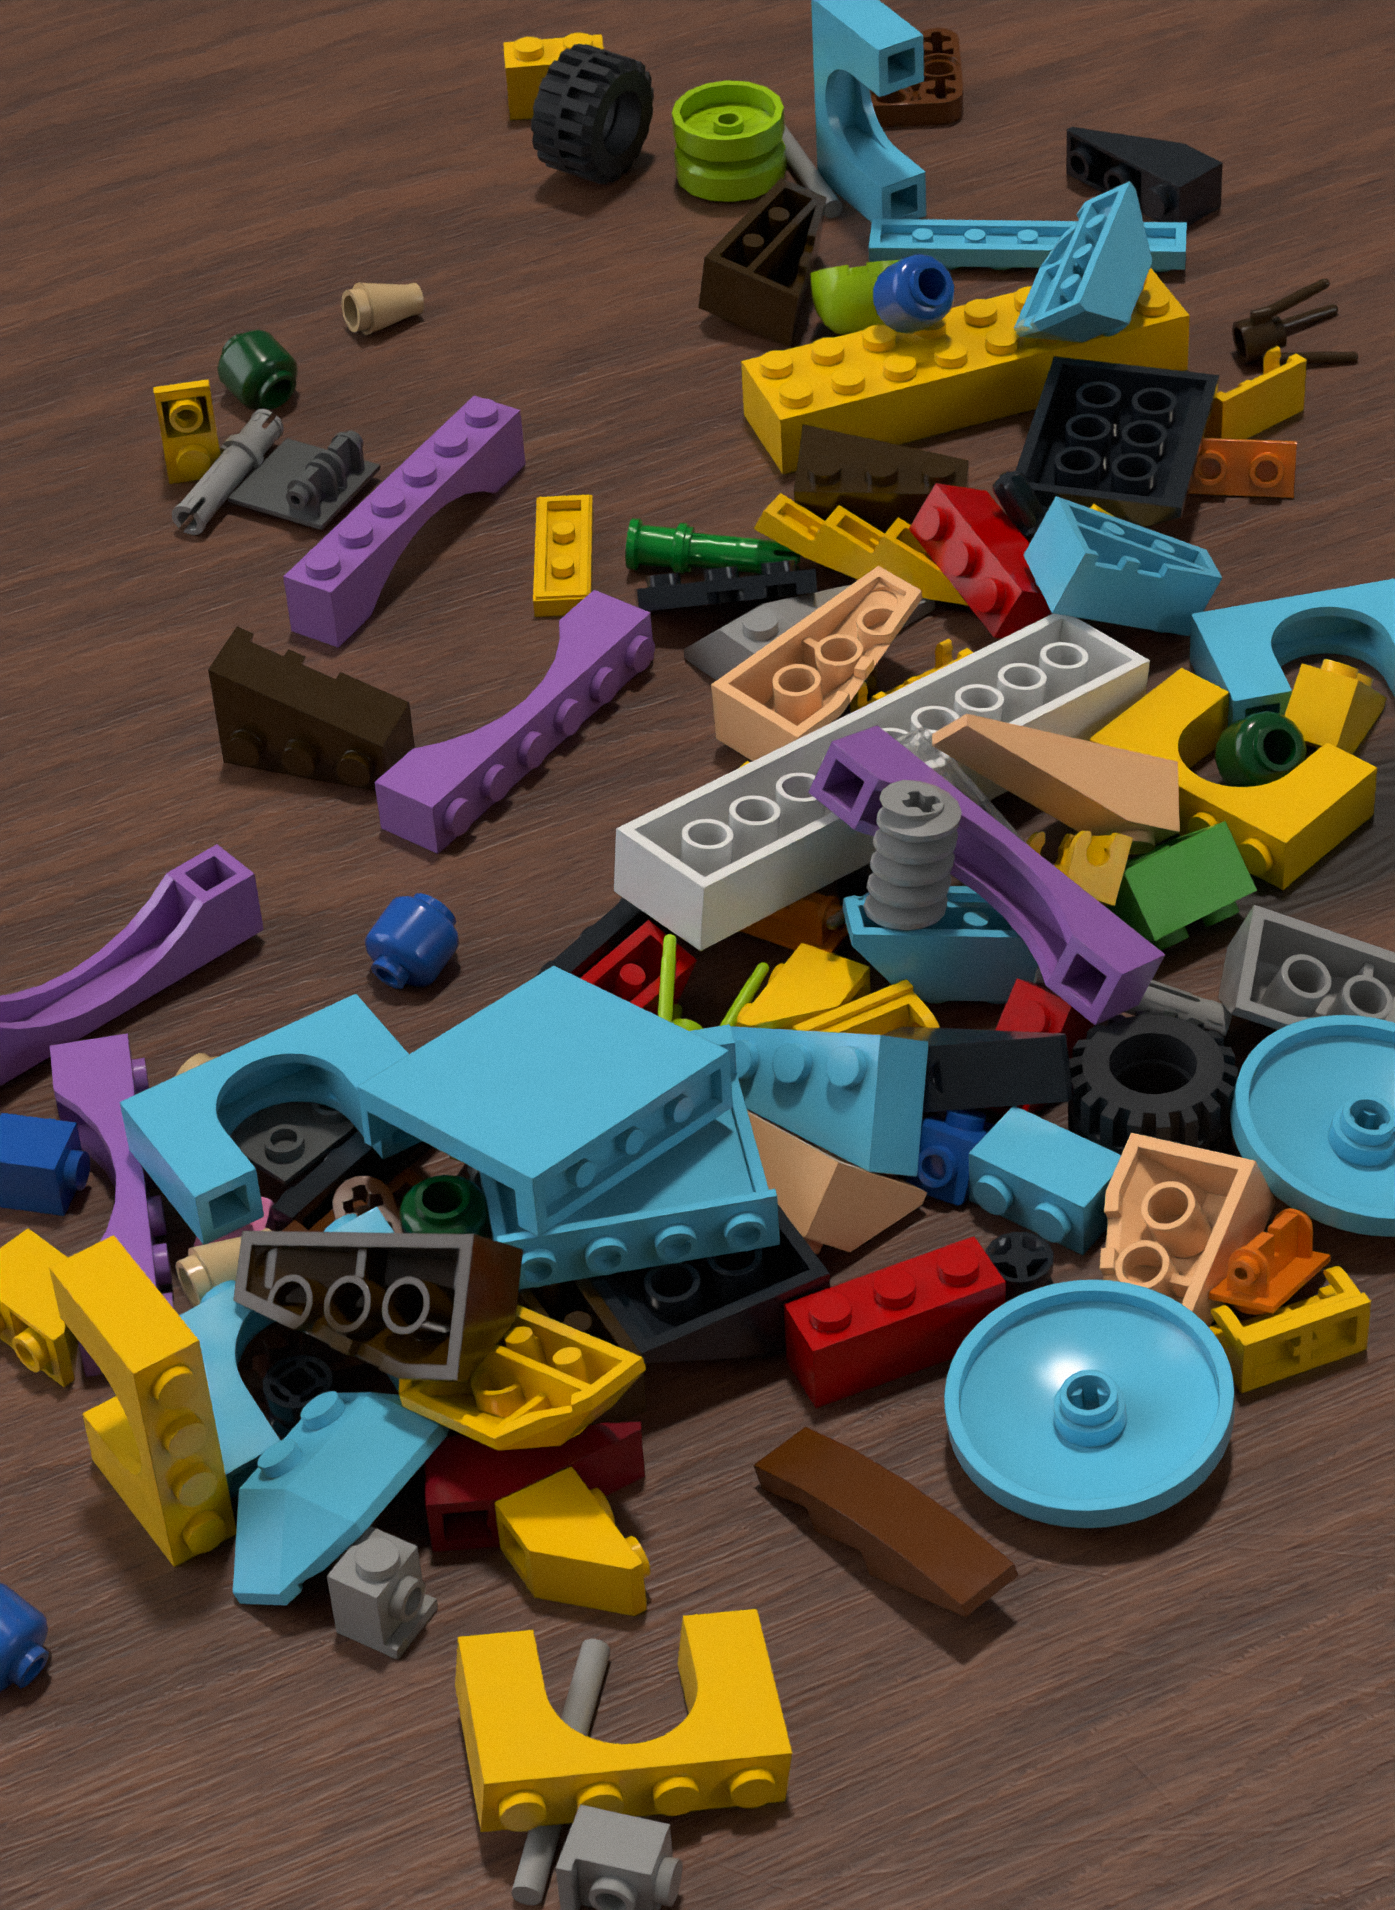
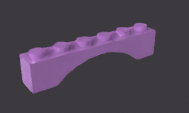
(344, 573)
(450, 784)
(184, 925)
(1076, 941)
(88, 1089)

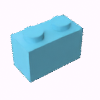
(1043, 1179)

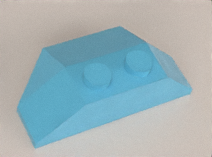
(1091, 273)
(959, 958)
(324, 1489)

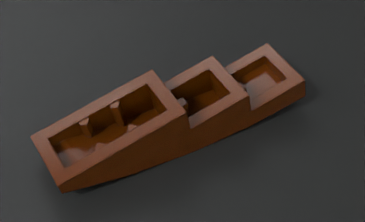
(894, 1524)

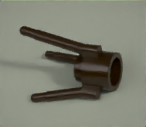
(1266, 330)

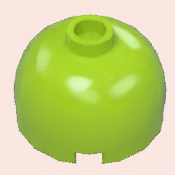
(846, 296)

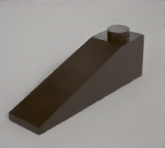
(393, 1299)

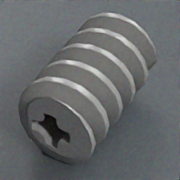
(912, 855)

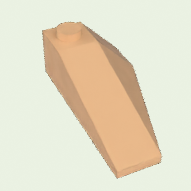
(811, 668)
(1072, 778)
(827, 1195)
(1180, 1218)

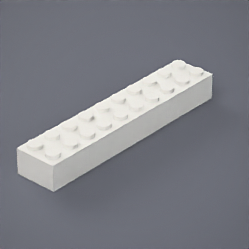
(765, 842)

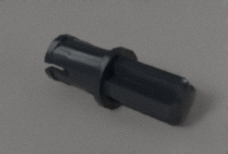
(1019, 502)

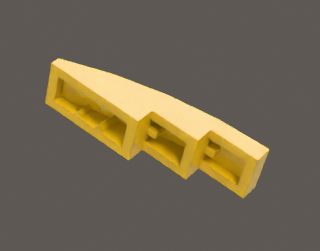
(855, 546)

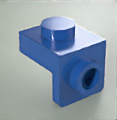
(945, 1153)

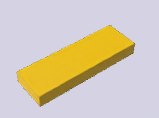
(562, 553)

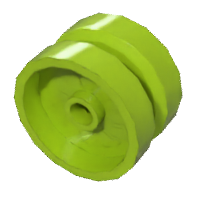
(729, 140)

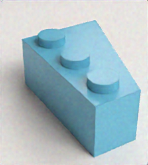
(1118, 570)
(839, 1091)

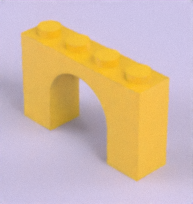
(1275, 825)
(160, 1428)
(539, 1770)

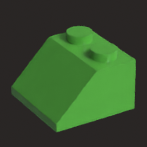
(1181, 883)

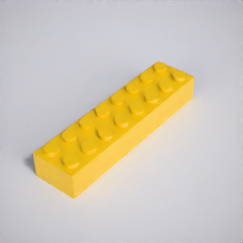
(941, 377)

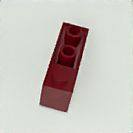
(469, 1477)

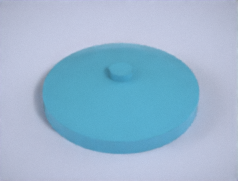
(1322, 1119)
(1089, 1403)

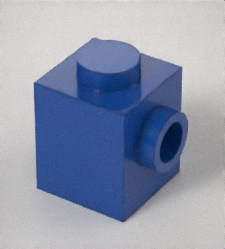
(40, 1164)

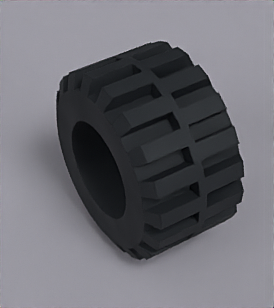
(592, 113)
(1153, 1081)

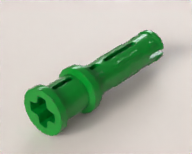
(684, 549)

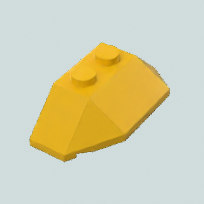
(531, 1388)

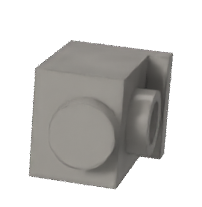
(380, 1593)
(617, 1863)

